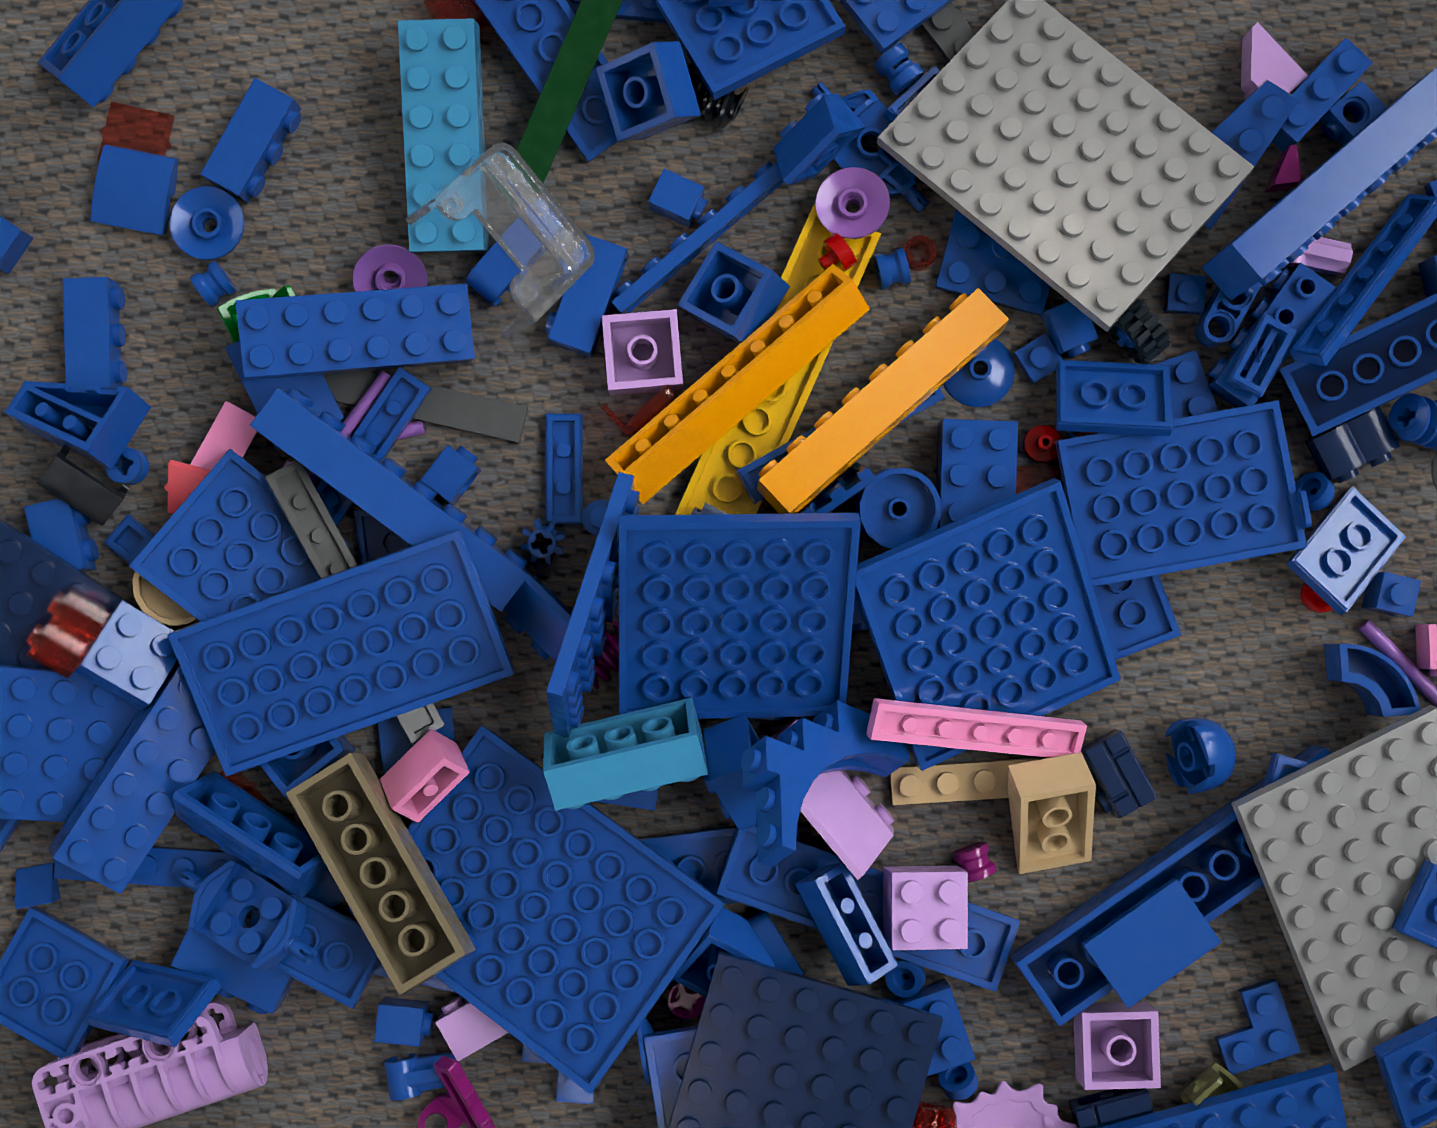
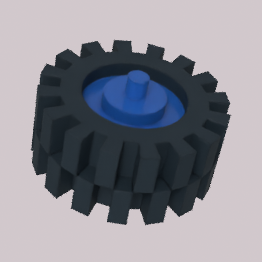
(1140, 333)

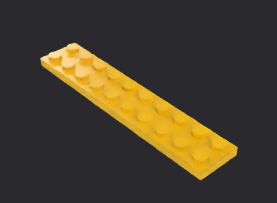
(776, 417)

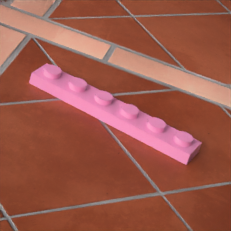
(974, 729)

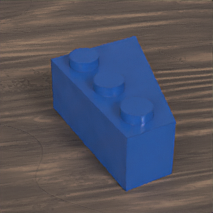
(86, 419)

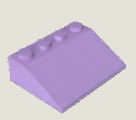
(846, 816)

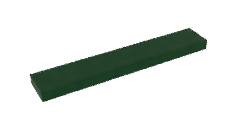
(566, 83)

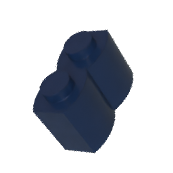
(1352, 445)

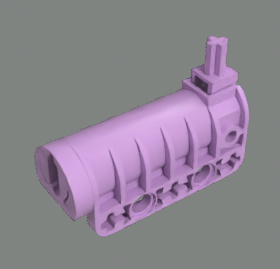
(156, 1079)

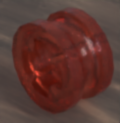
(929, 250)

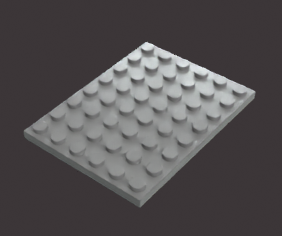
(1065, 157)
(1338, 863)

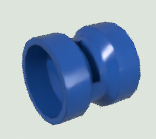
(898, 69)

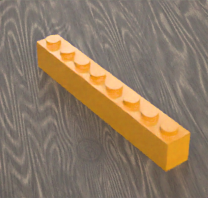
(739, 382)
(881, 404)

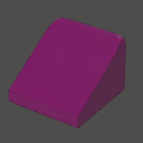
(1286, 171)

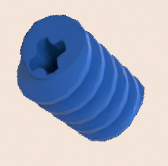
(1415, 420)

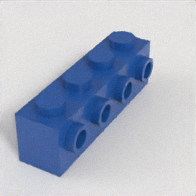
(1295, 302)

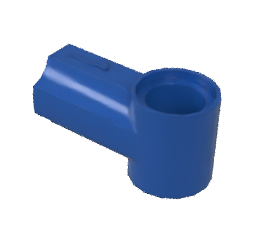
(413, 1075)

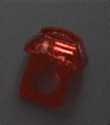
(645, 414)

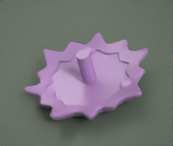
(1009, 1110)

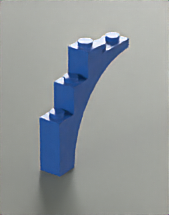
(787, 767)

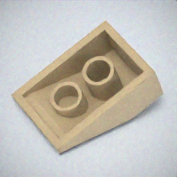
(1051, 812)

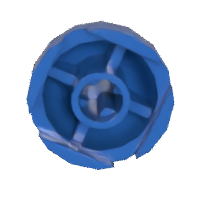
(1205, 759)

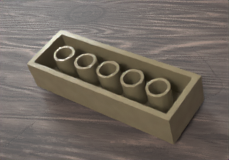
(380, 872)

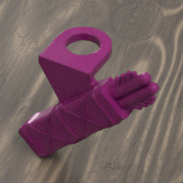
(461, 1102)

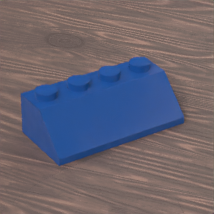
(105, 43)
(251, 832)

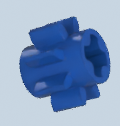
(537, 549)

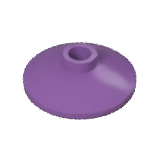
(849, 187)
(372, 265)

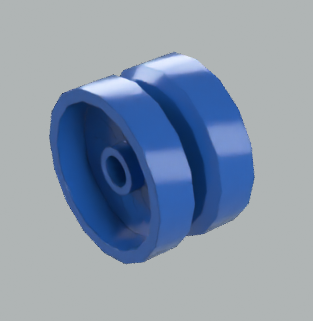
(919, 511)

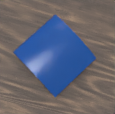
(134, 189)

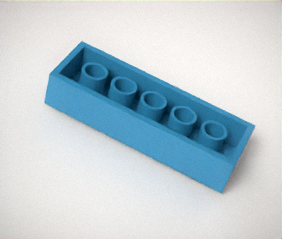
(441, 125)

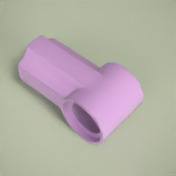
(1326, 257)

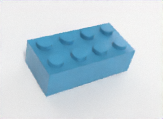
(624, 755)

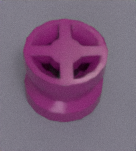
(975, 861)
(688, 1004)

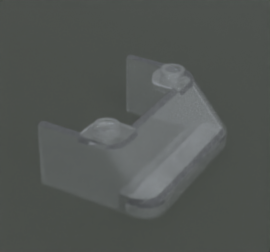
(523, 222)

